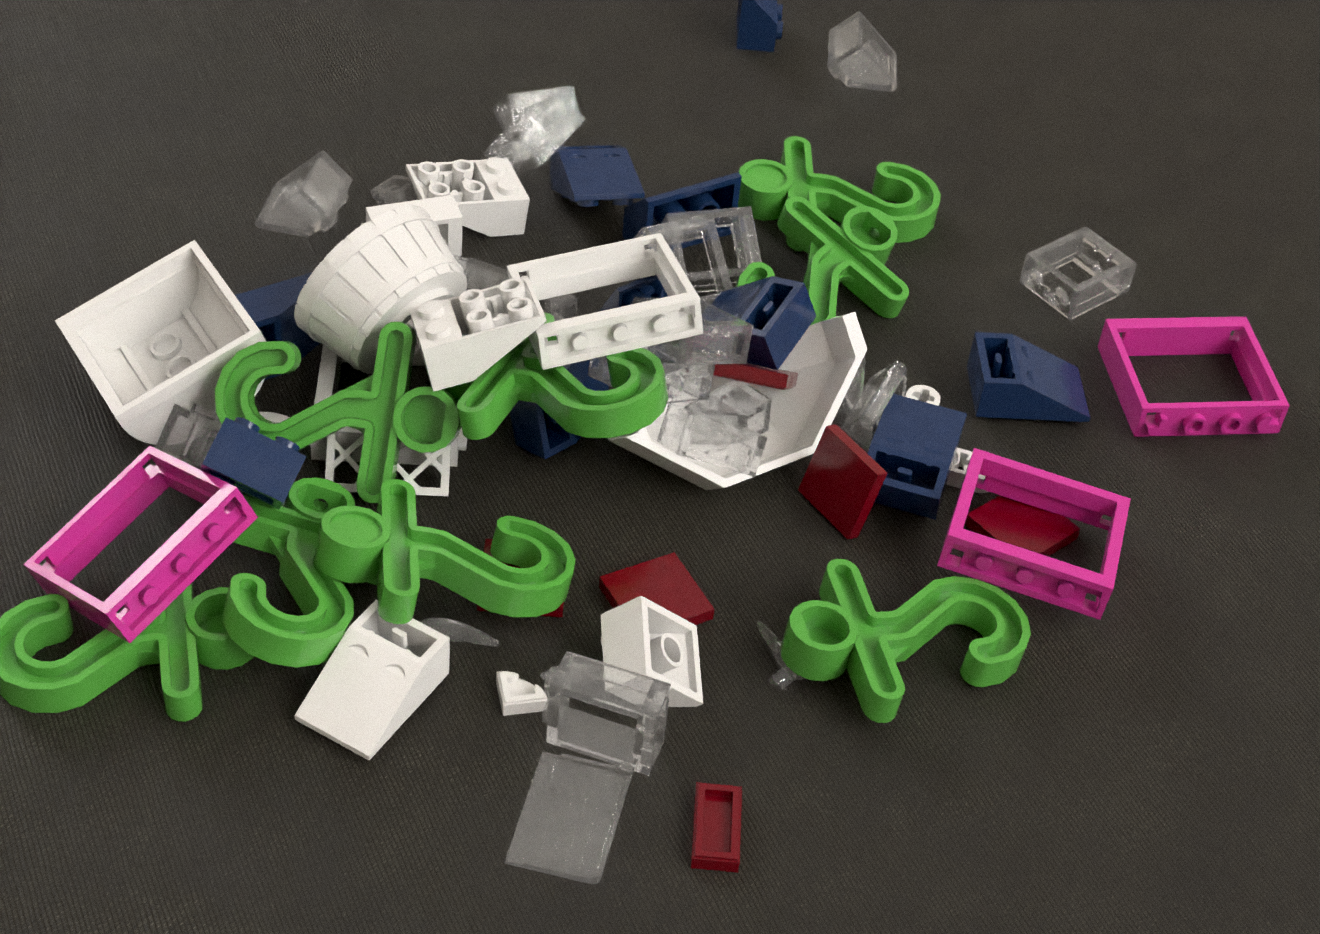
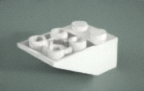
(483, 189)
(474, 330)
(375, 681)

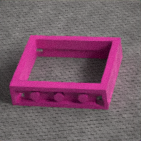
(1192, 337)
(168, 568)
(1024, 569)

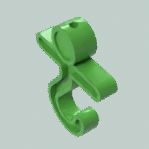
(770, 183)
(839, 255)
(633, 404)
(375, 406)
(389, 546)
(325, 602)
(850, 634)
(178, 639)

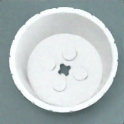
(374, 281)

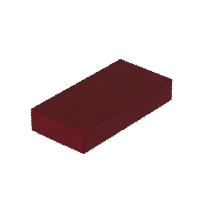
(716, 827)

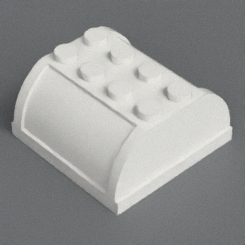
(160, 339)

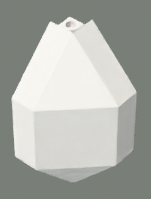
(825, 367)

